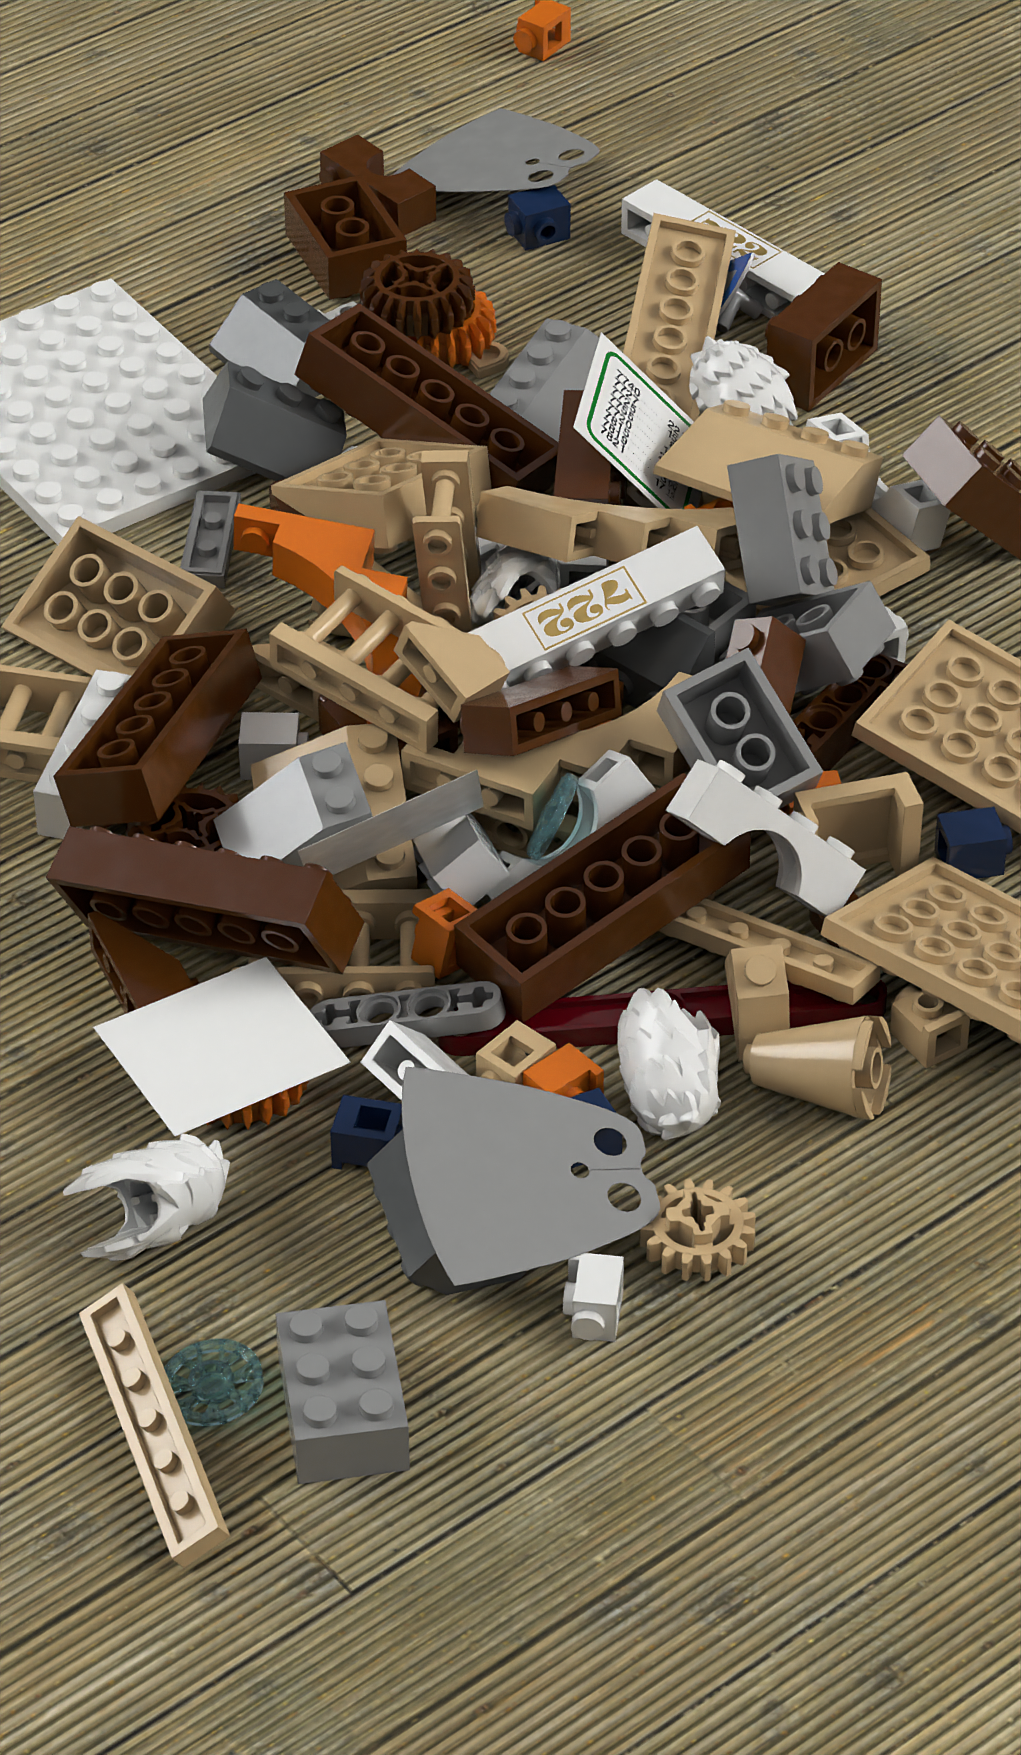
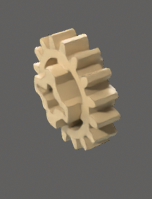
(699, 1230)

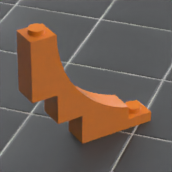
(308, 554)

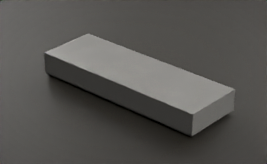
(211, 536)

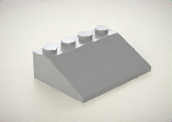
(550, 363)

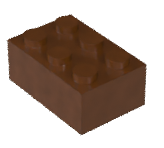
(340, 232)
(826, 332)
(580, 468)
(971, 480)

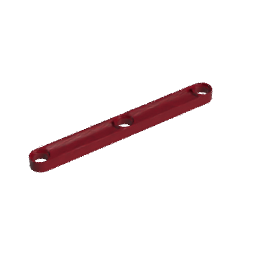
(595, 1018)

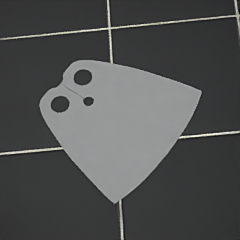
(494, 154)
(498, 1175)

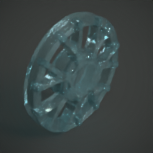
(552, 816)
(214, 1381)

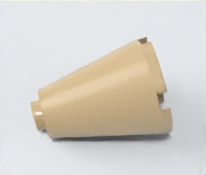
(826, 1064)

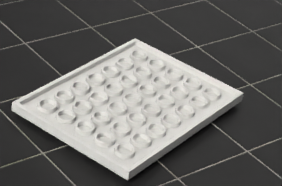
(101, 414)

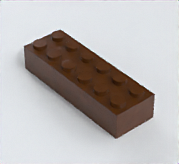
(417, 397)
(158, 729)
(208, 898)
(594, 903)

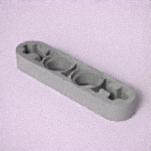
(406, 1008)

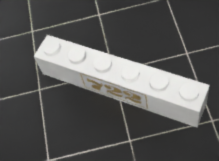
(773, 274)
(606, 607)

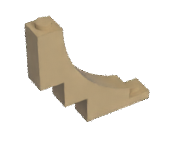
(583, 529)
(521, 785)

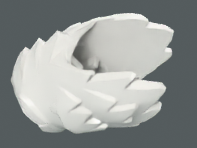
(742, 374)
(505, 575)
(668, 1064)
(161, 1192)

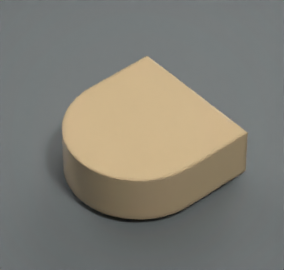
(492, 361)

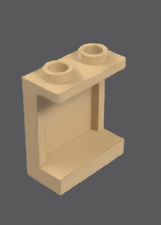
(871, 816)

